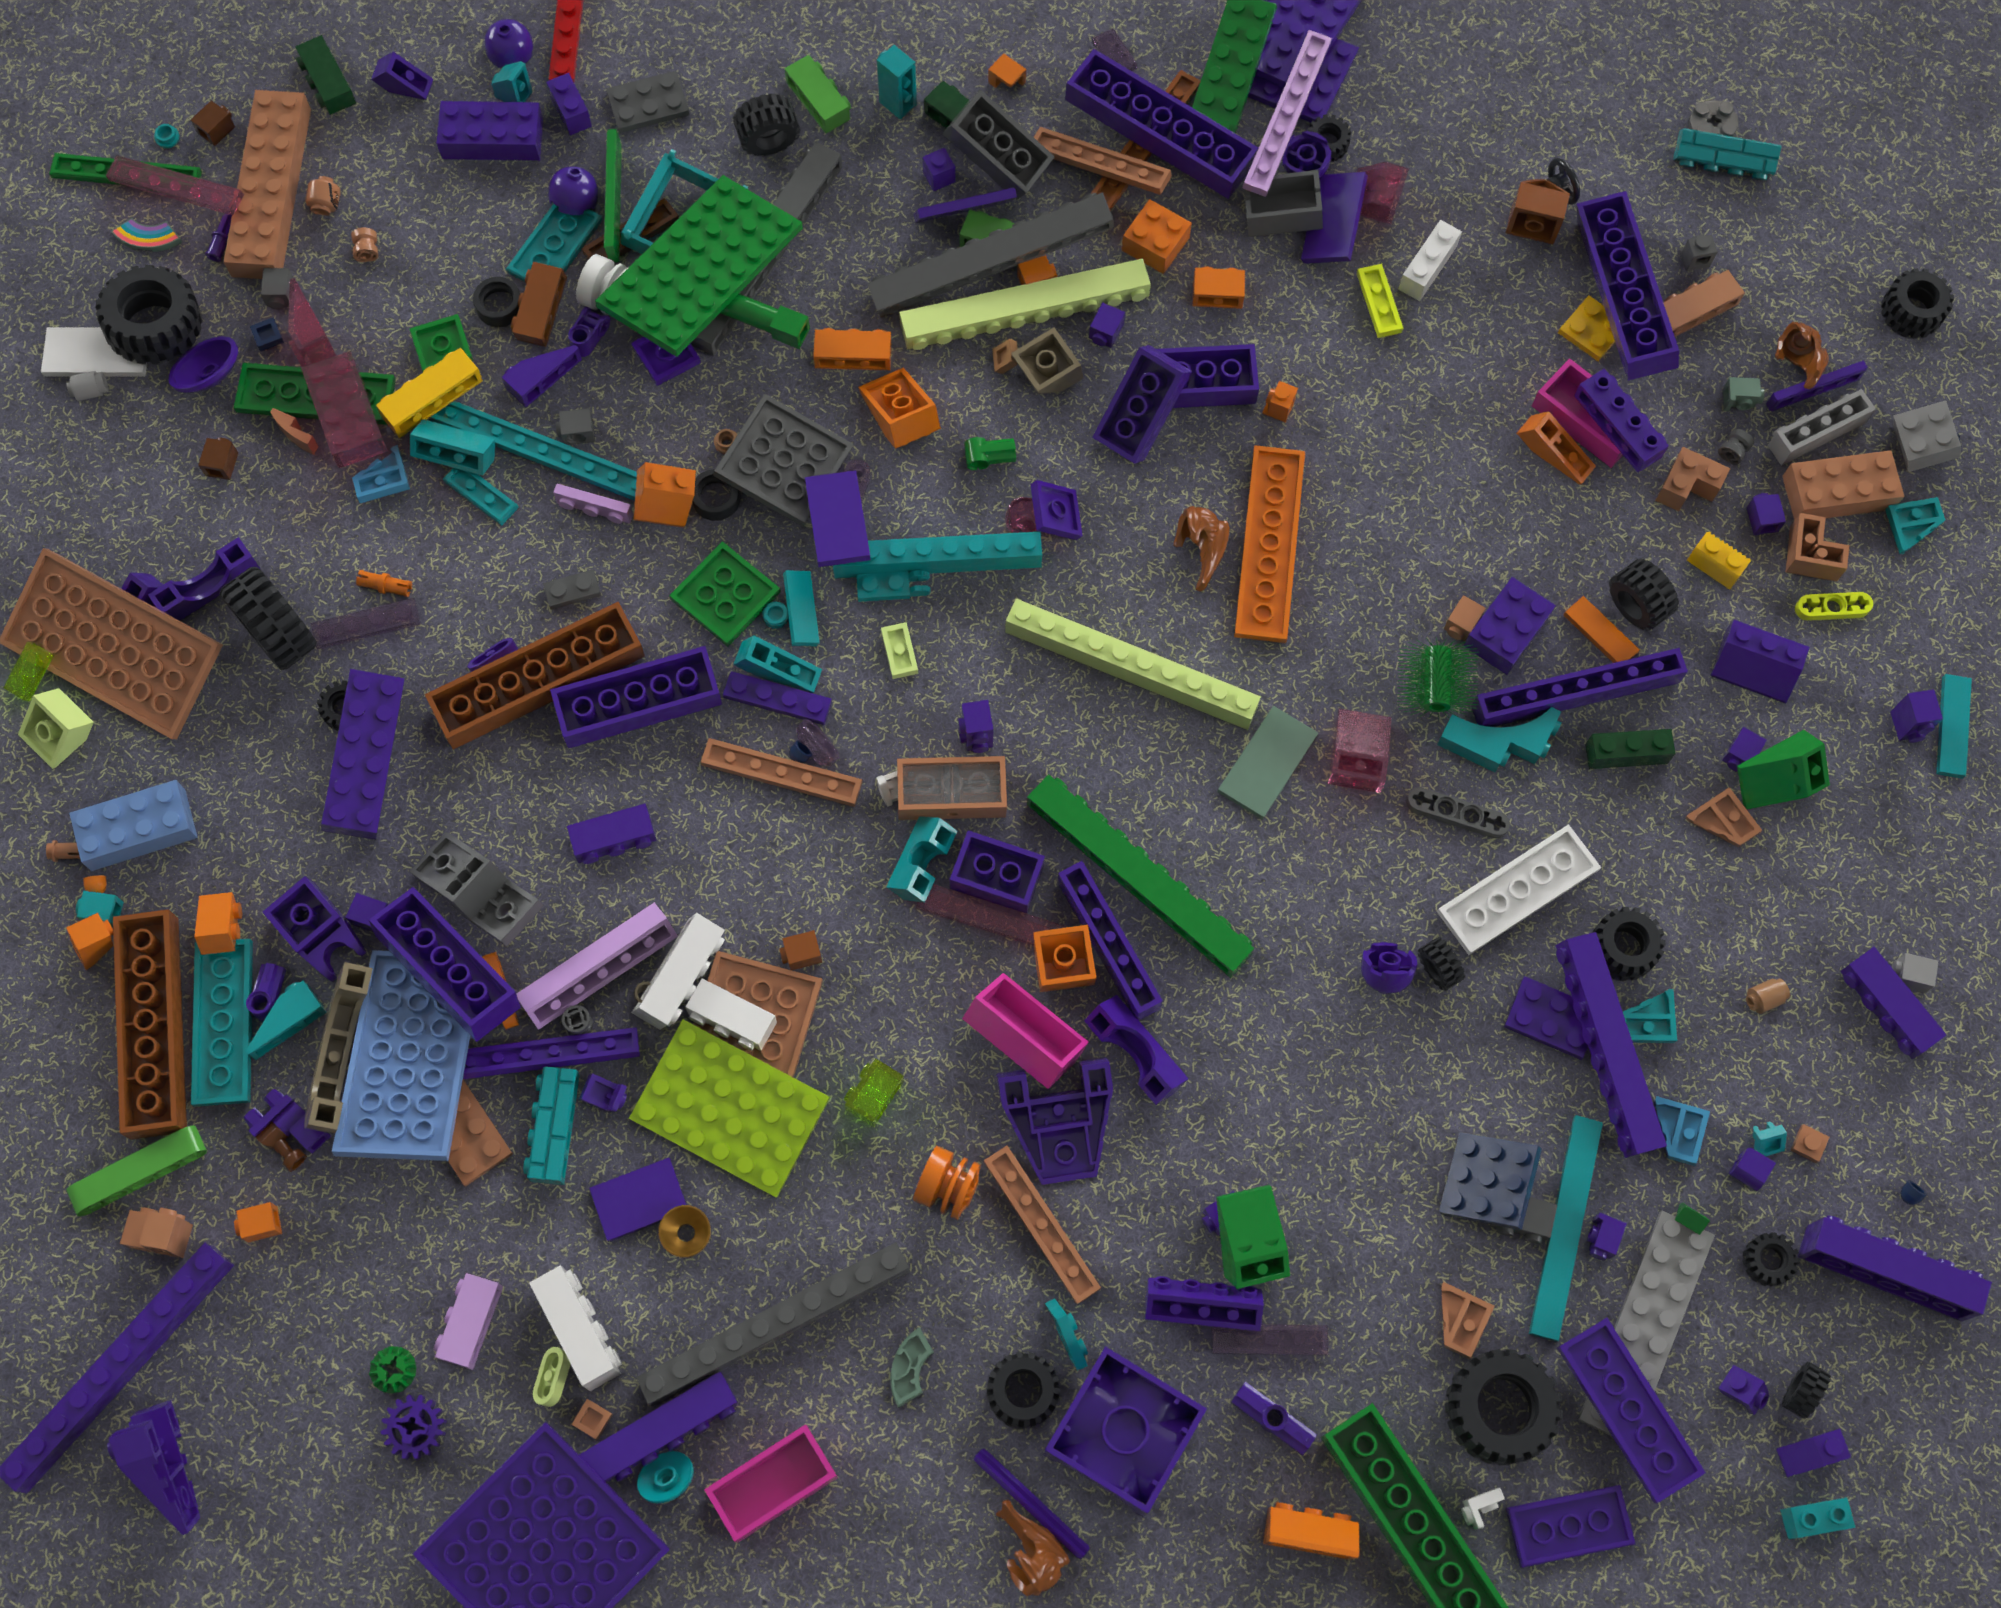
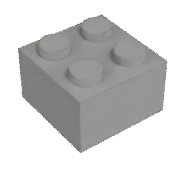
(1927, 436)

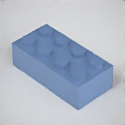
(133, 825)

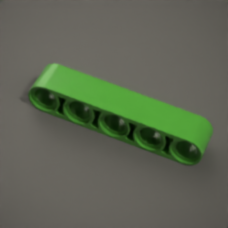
(136, 1170)

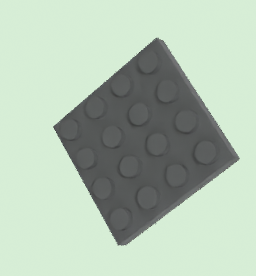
(777, 454)

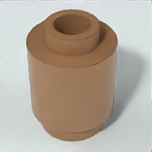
(1767, 995)

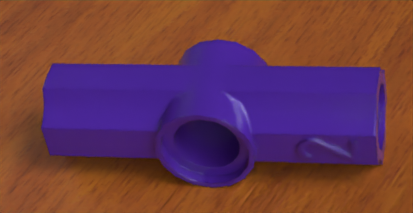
(1289, 1430)

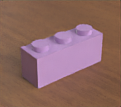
(468, 1321)

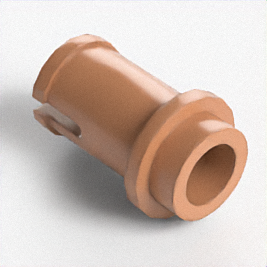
(61, 851)

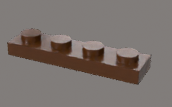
(661, 219)

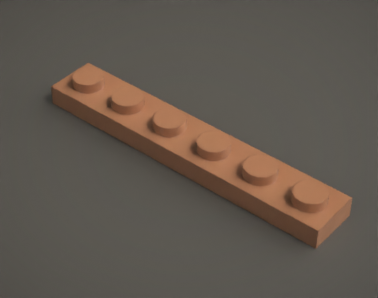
(1104, 161)
(781, 772)
(1042, 1225)

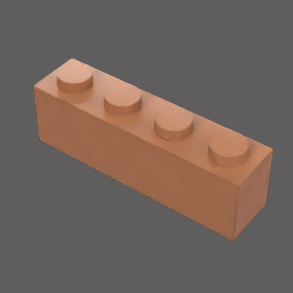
(1702, 301)

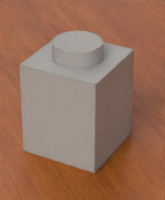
(1916, 971)

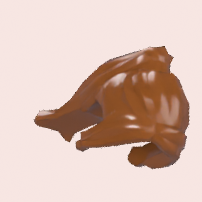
(1803, 348)
(1208, 534)
(1043, 1554)

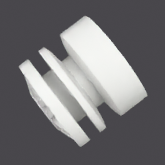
(596, 278)

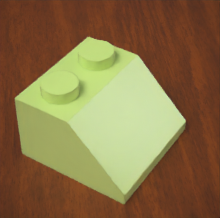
(54, 726)

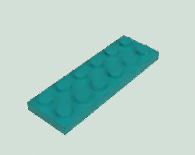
(222, 1026)

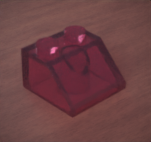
(1382, 190)

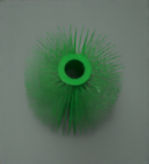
(1437, 678)

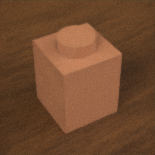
(1464, 618)

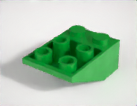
(1784, 772)
(1252, 1237)

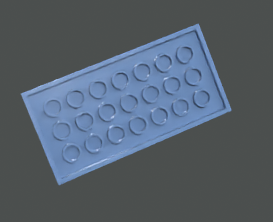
(401, 1071)

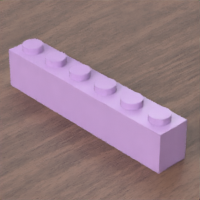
(596, 965)

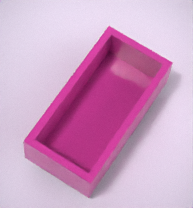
(1559, 399)
(1025, 1030)
(771, 1483)

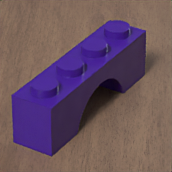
(187, 596)
(1118, 1025)

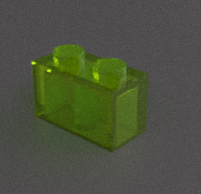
(873, 1092)

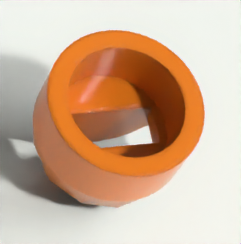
(95, 883)

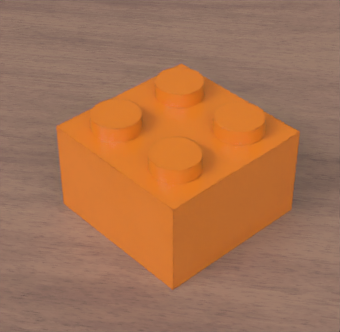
(1156, 236)

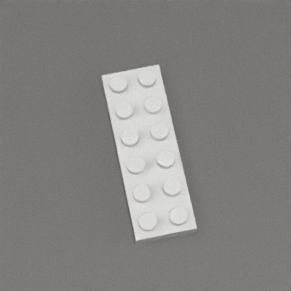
(1518, 889)

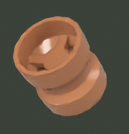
(364, 242)

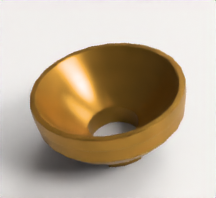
(674, 1220)

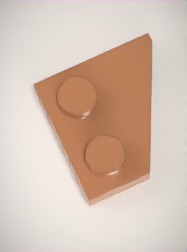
(1726, 819)
(1463, 1320)

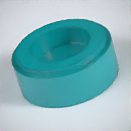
(775, 615)

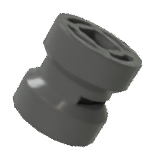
(1736, 446)
(581, 1025)

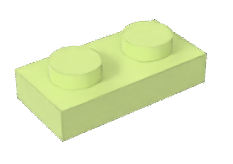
(899, 650)

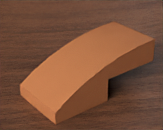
(292, 430)

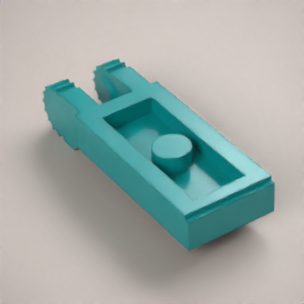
(891, 585)

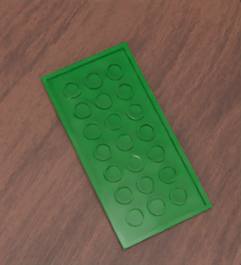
(699, 265)

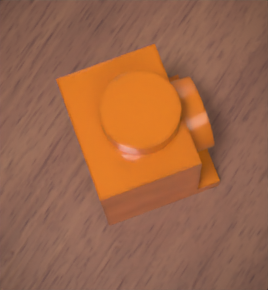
(1280, 401)

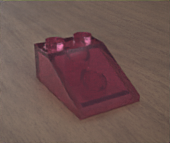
(308, 336)

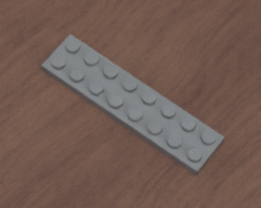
(1657, 1300)

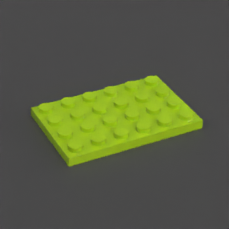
(729, 1108)

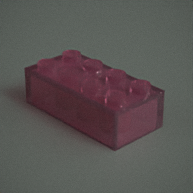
(344, 409)

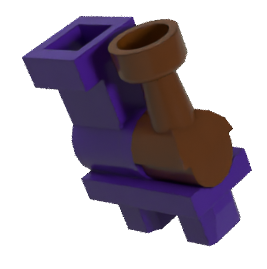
(279, 1123)

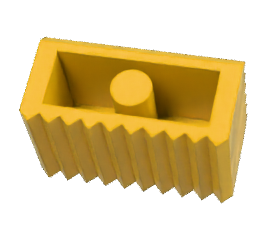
(1718, 560)

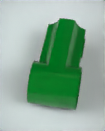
(982, 453)

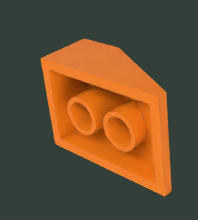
(900, 407)

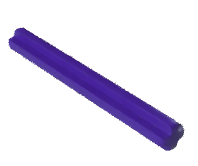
(1031, 1503)

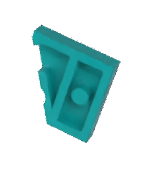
(1914, 521)
(1653, 1020)
(1065, 1327)

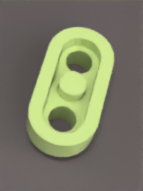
(551, 1377)

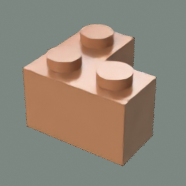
(1691, 474)
(1810, 554)
(157, 1232)

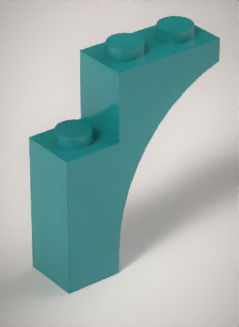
(1493, 745)

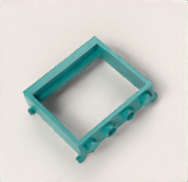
(667, 167)

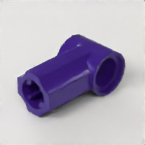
(266, 989)

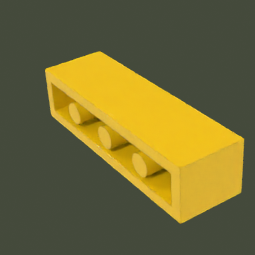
(429, 392)

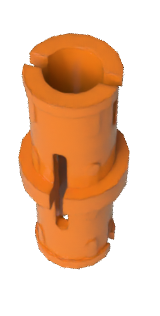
(384, 583)

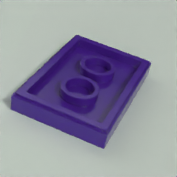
(637, 1199)

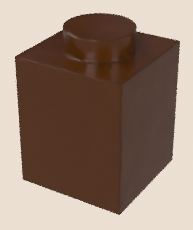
(213, 122)
(218, 458)

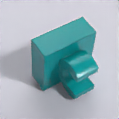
(1770, 1140)

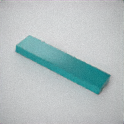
(1954, 726)

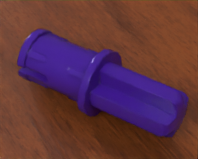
(219, 240)

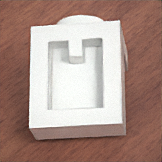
(1485, 1501)

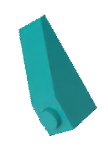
(776, 665)
(288, 1016)

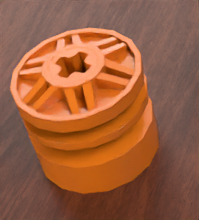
(947, 1182)

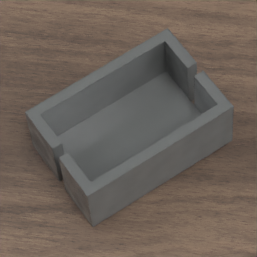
(1289, 206)

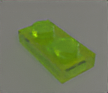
(28, 671)

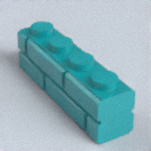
(1727, 152)
(553, 1125)

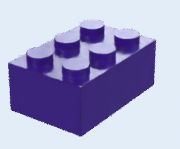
(1509, 625)
(997, 872)

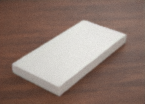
(83, 350)

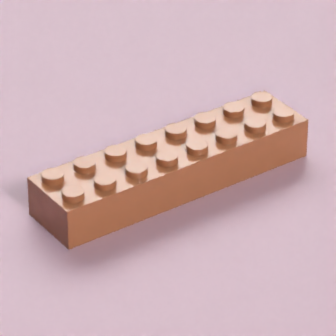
(268, 182)

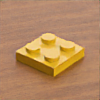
(1589, 329)

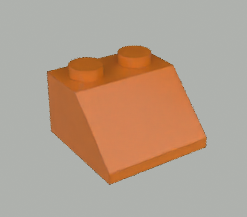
(664, 494)
(1064, 958)

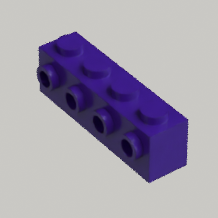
(1621, 420)
(1892, 1003)
(1203, 1303)

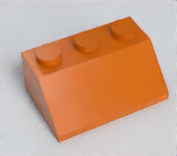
(1312, 1532)

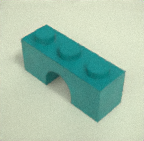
(929, 838)

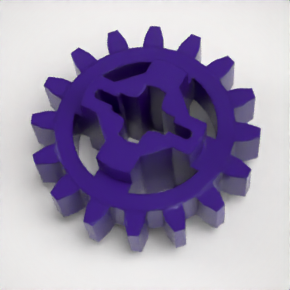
(409, 1437)

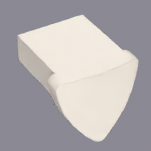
(888, 787)

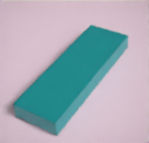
(481, 494)
(801, 608)

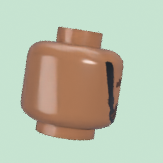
(322, 196)

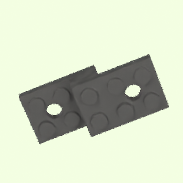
(476, 888)

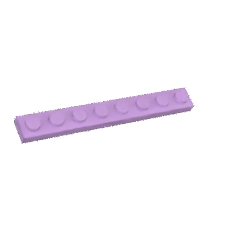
(1287, 113)

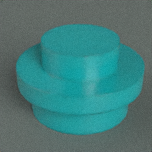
(166, 136)

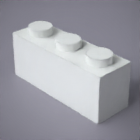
(1430, 260)
(730, 1015)

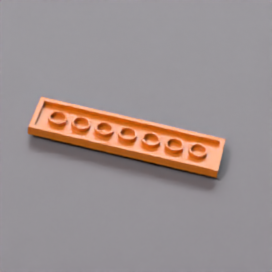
(1269, 544)

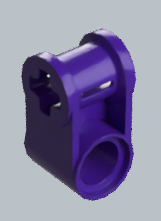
(590, 328)

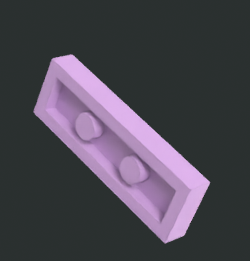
(593, 504)

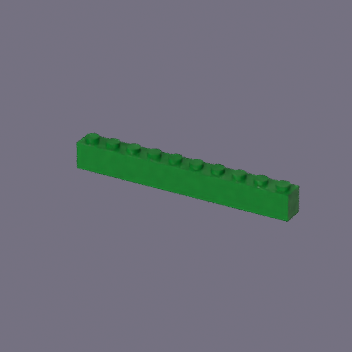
(1140, 876)

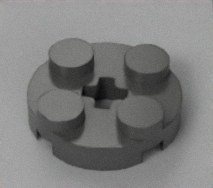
(1720, 111)

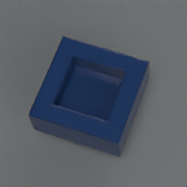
(266, 334)

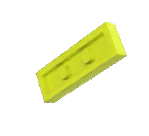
(1379, 300)

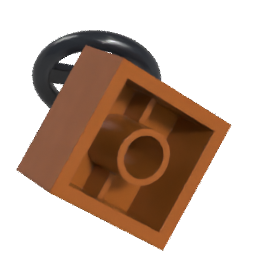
(1543, 204)

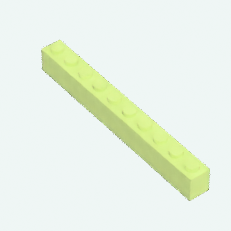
(1024, 304)
(1132, 664)

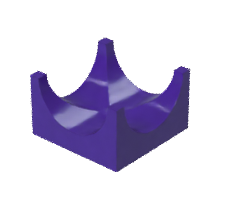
(1125, 1431)

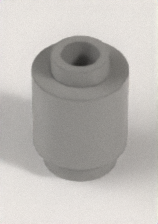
(87, 385)

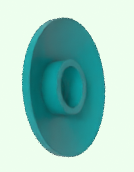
(665, 1477)

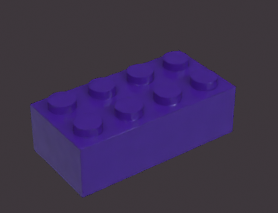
(490, 130)
(1218, 375)
(1141, 404)

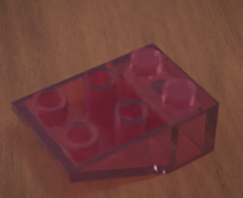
(1360, 751)

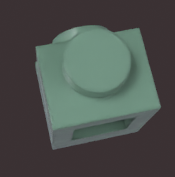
(1742, 393)

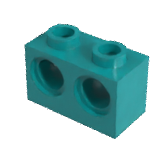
(1817, 1518)

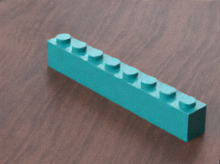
(949, 554)

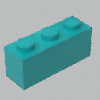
(896, 81)
(452, 447)

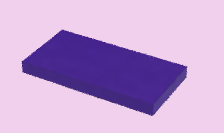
(964, 205)
(1341, 210)
(837, 518)
(1570, 1526)

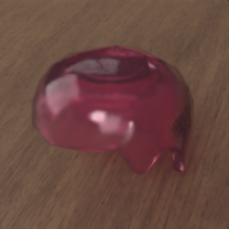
(1020, 516)

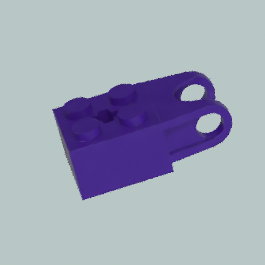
(320, 933)

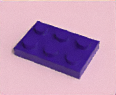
(1547, 1018)

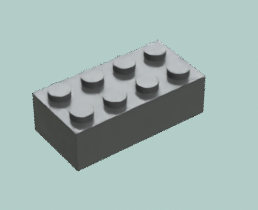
(998, 144)

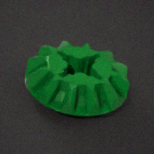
(397, 1382)

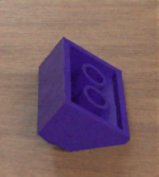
(1759, 661)

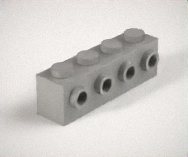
(1821, 426)

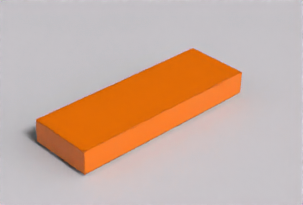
(1601, 631)

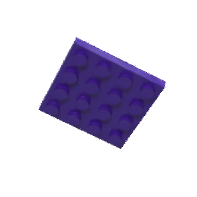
(1325, 87)

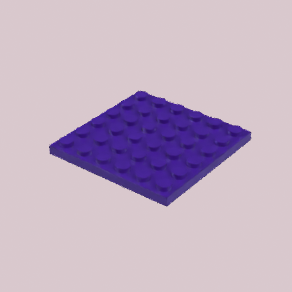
(542, 1535)

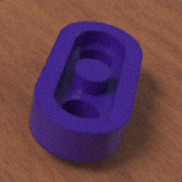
(495, 652)

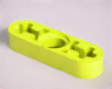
(1842, 599)

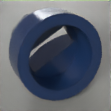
(799, 752)
(1912, 1193)

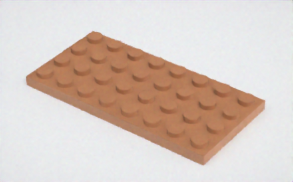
(112, 643)

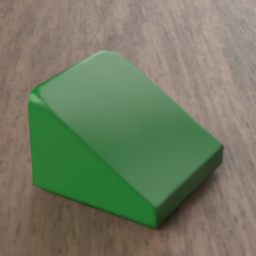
(1691, 1218)

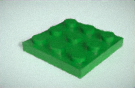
(725, 594)

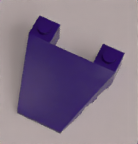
(1060, 1129)
(154, 1464)

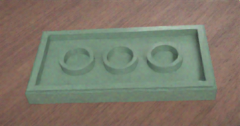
(1267, 762)

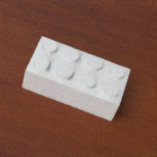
(678, 971)
(575, 1328)

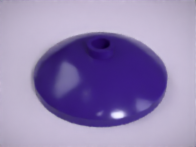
(204, 365)

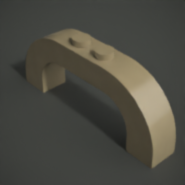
(324, 1102)

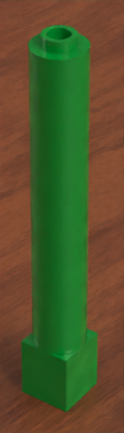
(782, 323)

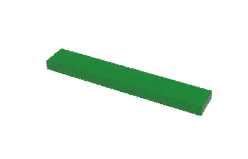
(95, 168)
(612, 195)

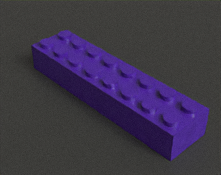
(1160, 123)
(1627, 286)

